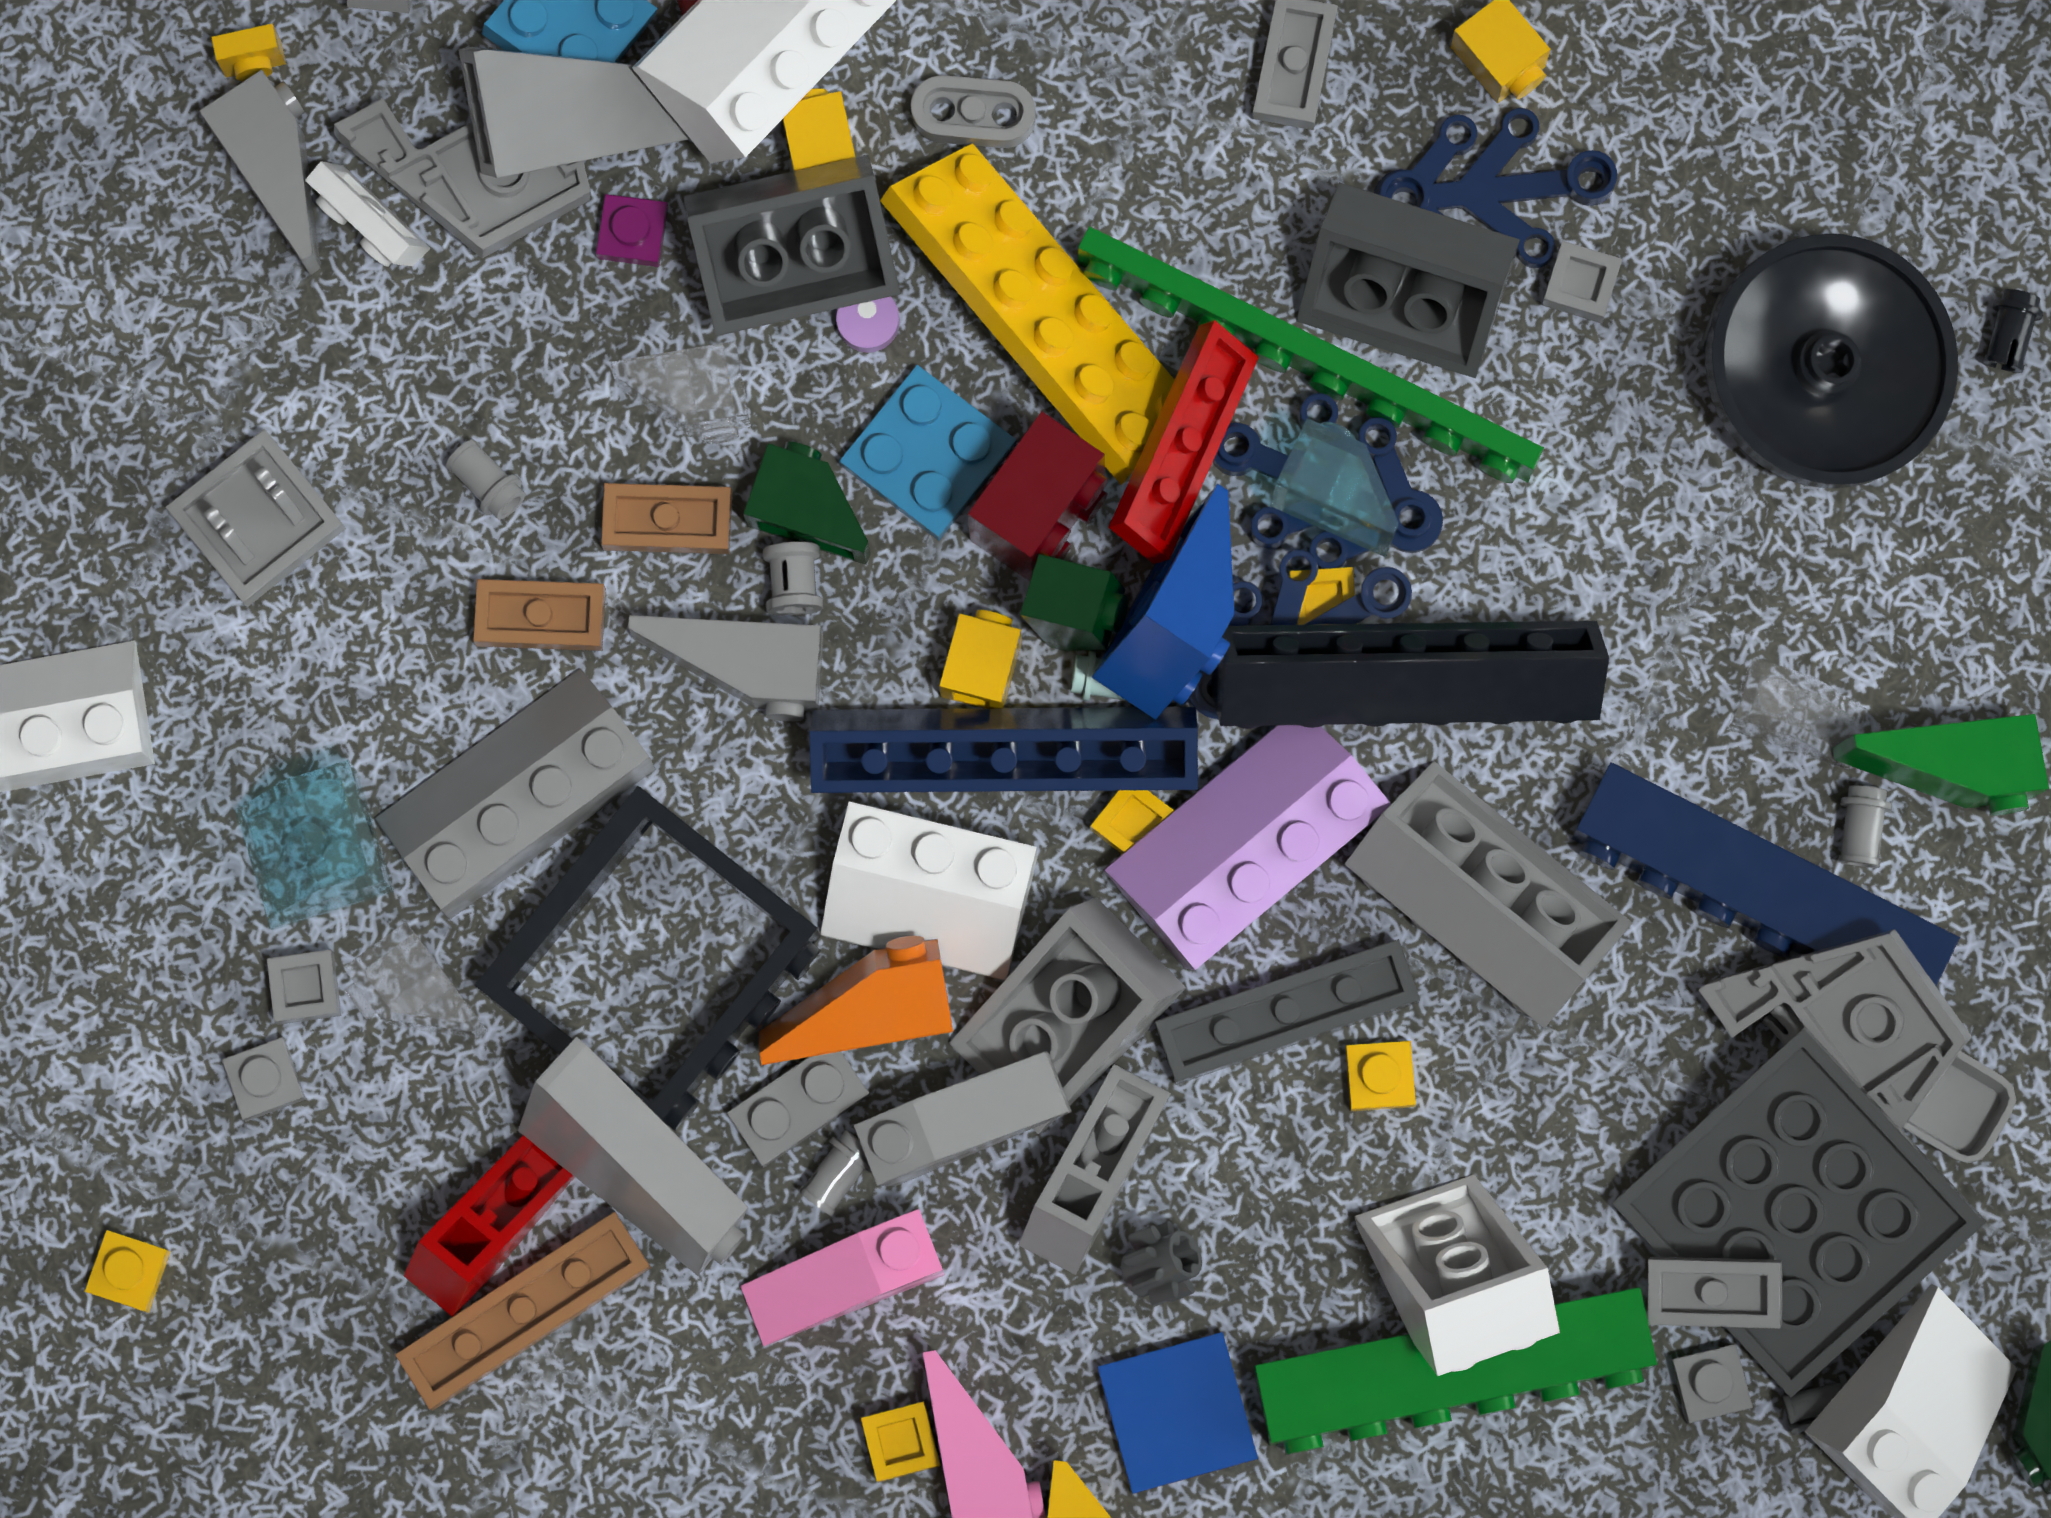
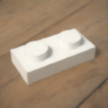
(348, 200)

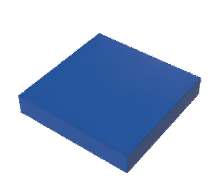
(1177, 1413)

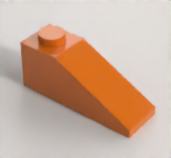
(877, 1001)

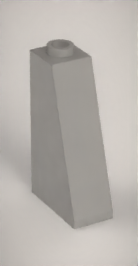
(557, 110)
(631, 1159)

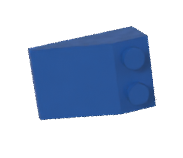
(1176, 616)

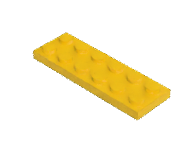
(1035, 302)

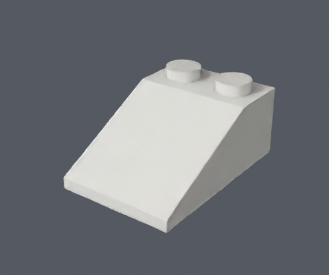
(1460, 1275)
(1917, 1410)

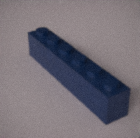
(1003, 750)
(1741, 875)

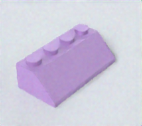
(1246, 839)

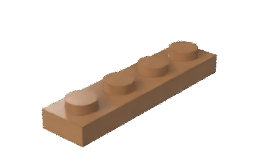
(523, 1311)

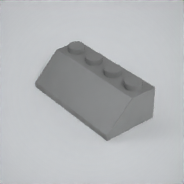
(515, 793)
(1487, 893)

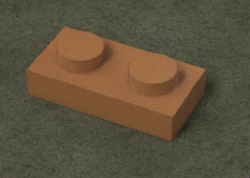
(666, 518)
(539, 615)

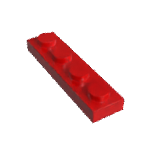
(1183, 442)

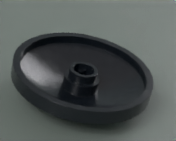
(1831, 361)

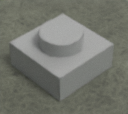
(1582, 282)
(304, 987)
(263, 1079)
(1711, 1384)

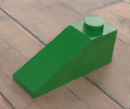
(1962, 762)

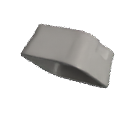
(1964, 1110)

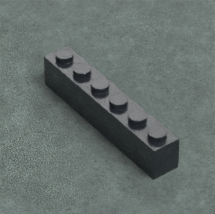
(1410, 673)

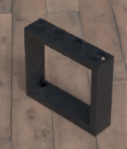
(577, 887)

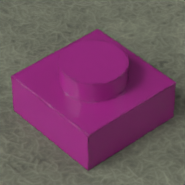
(632, 230)

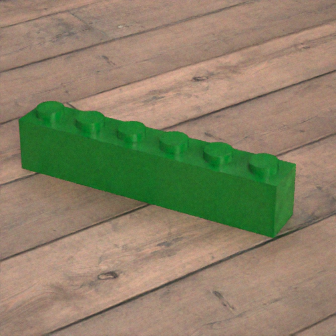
(1390, 1379)

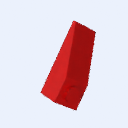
(486, 1225)

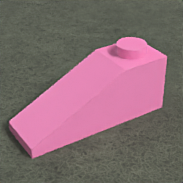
(843, 1278)
(977, 1464)

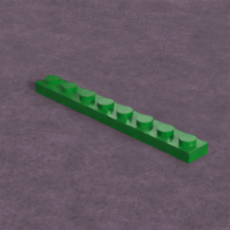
(1330, 367)

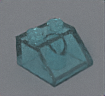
(314, 845)

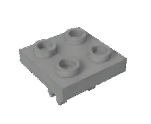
(255, 518)

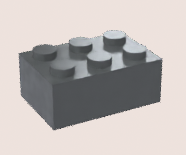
(791, 245)

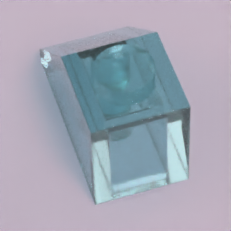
(1336, 487)

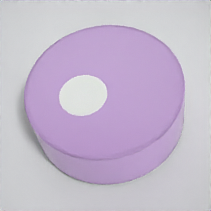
(869, 324)

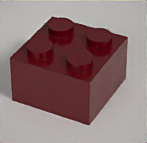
(1039, 497)

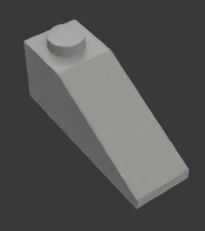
(269, 150)
(754, 661)
(961, 1120)
(1093, 1169)

